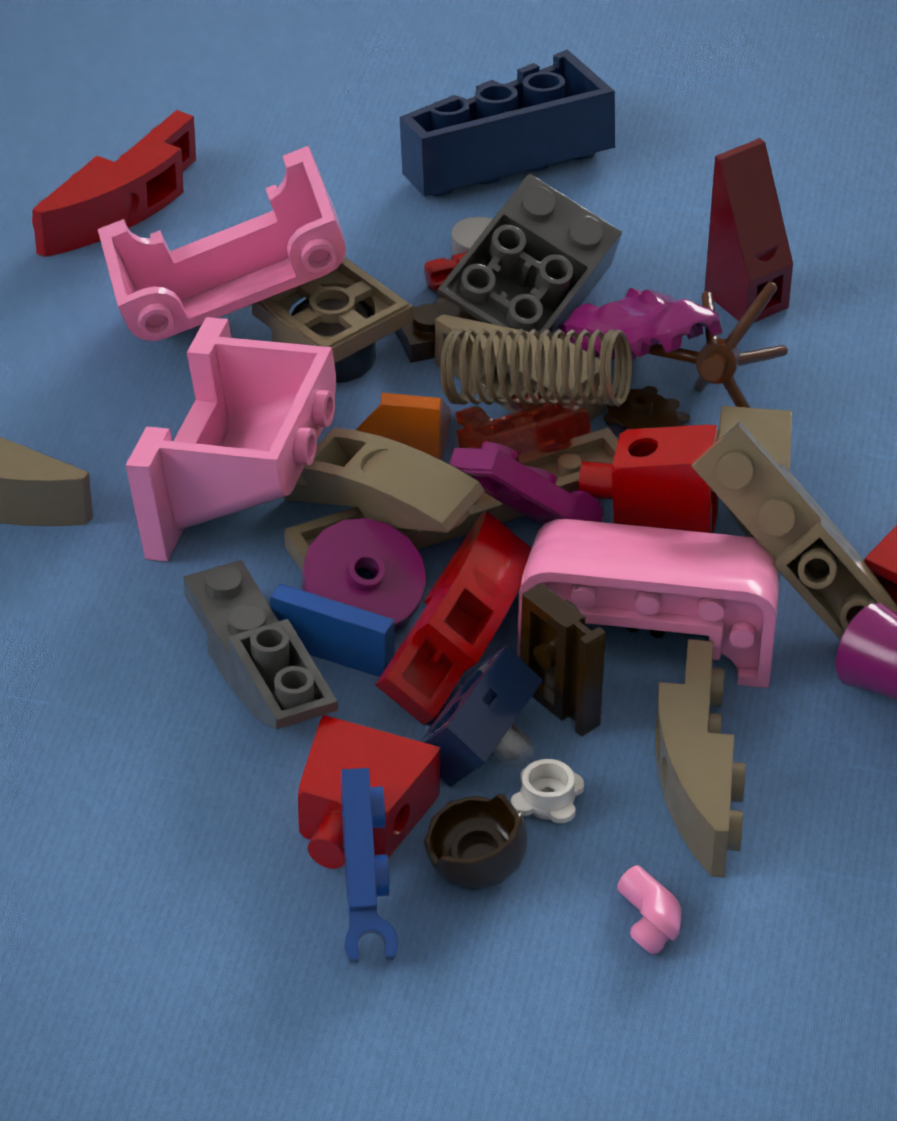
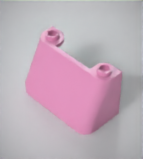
(229, 270)
(664, 583)

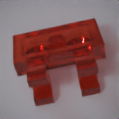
(528, 429)

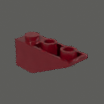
(747, 233)

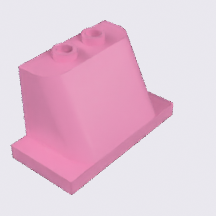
(242, 439)

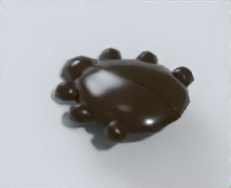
(646, 410)

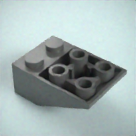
(533, 261)

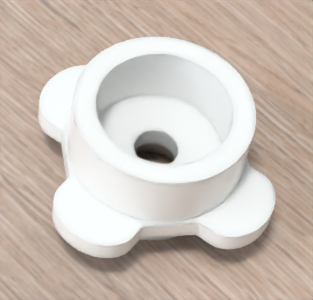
(548, 791)

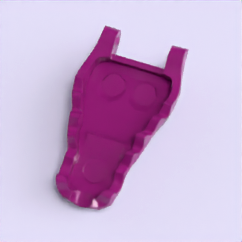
(646, 320)

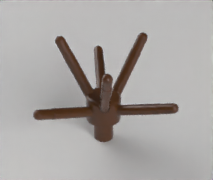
(720, 357)

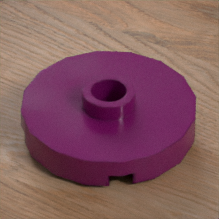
(369, 545)

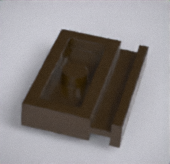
(564, 656)

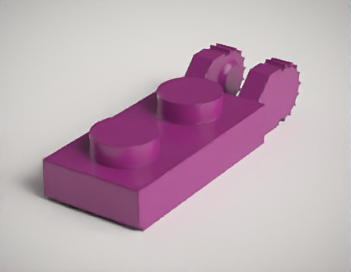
(523, 487)

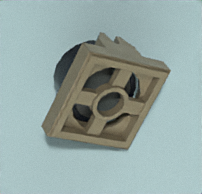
(339, 312)

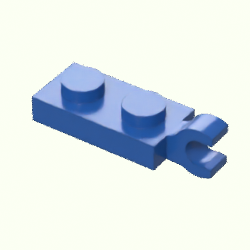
(364, 872)

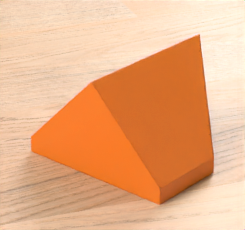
(412, 421)

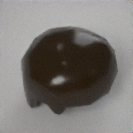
(477, 841)

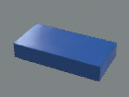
(337, 629)

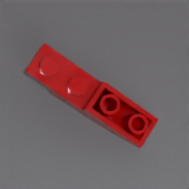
(109, 191)
(458, 619)

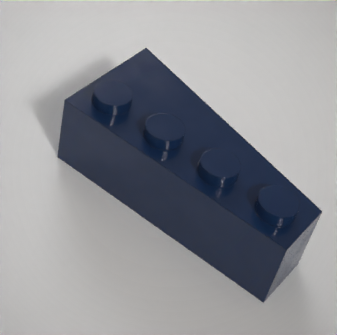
(509, 127)

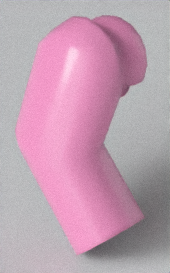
(657, 905)

